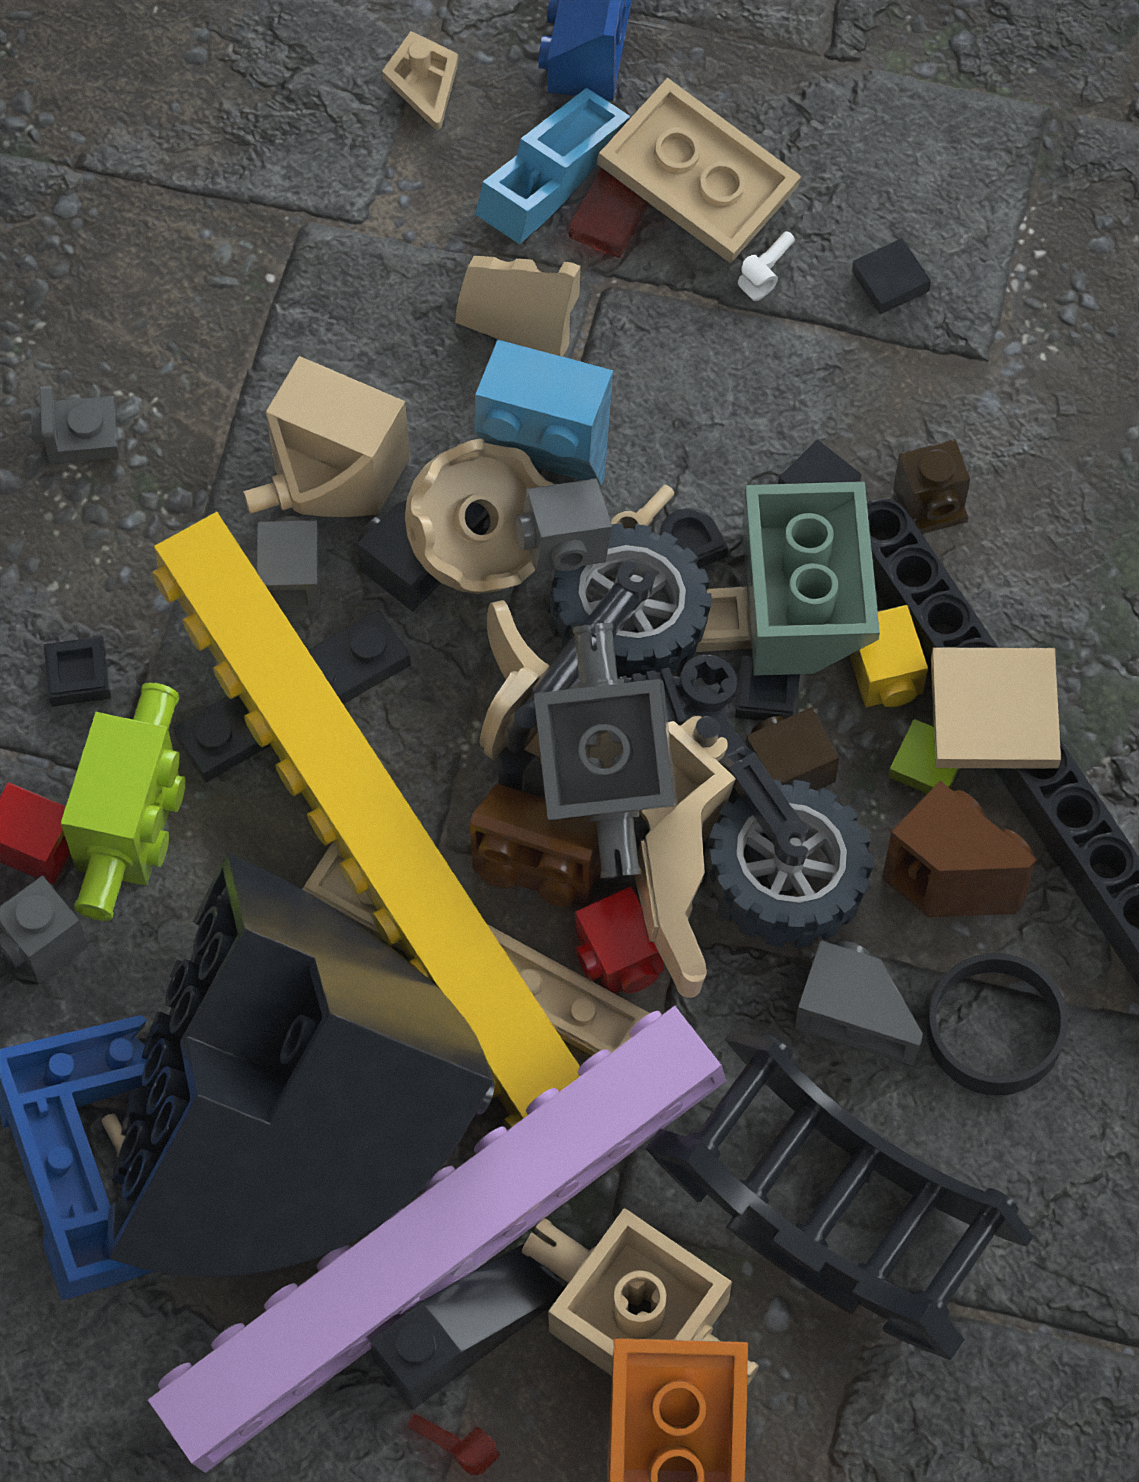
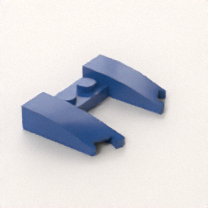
(39, 1101)

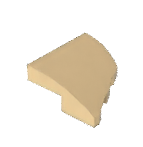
(519, 302)

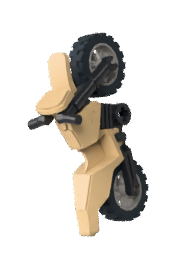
(717, 777)

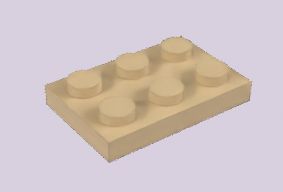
(698, 170)

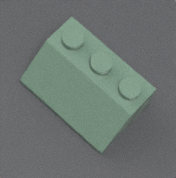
(808, 575)

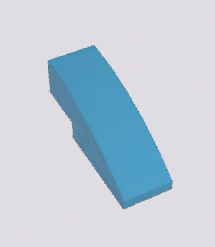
(549, 165)

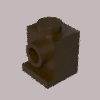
(933, 485)

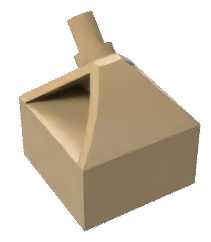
(332, 445)

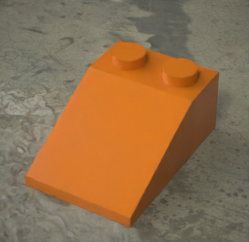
(678, 1411)

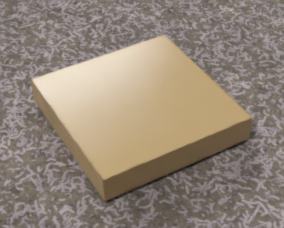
(995, 708)

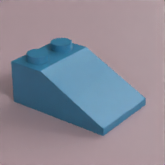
(547, 409)

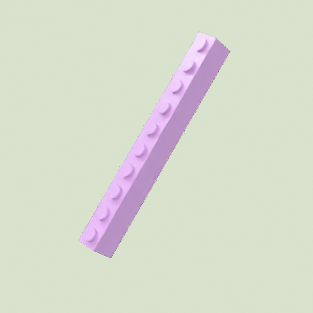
(436, 1238)

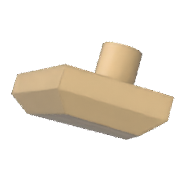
(423, 76)

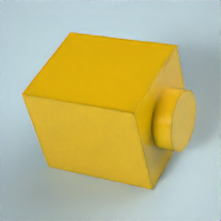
(894, 666)

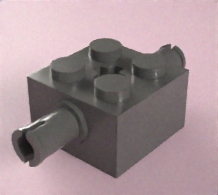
(573, 723)

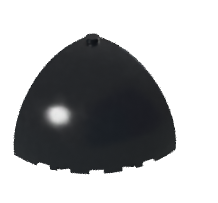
(286, 1088)

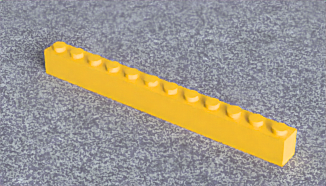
(359, 808)

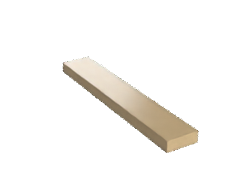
(575, 1006)

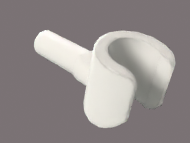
(757, 277)

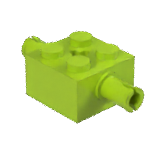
(123, 800)

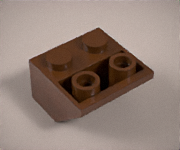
(523, 848)
(956, 859)

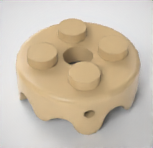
(437, 509)

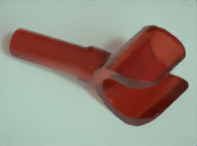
(473, 1453)

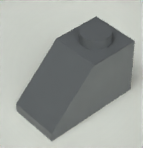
(857, 1004)

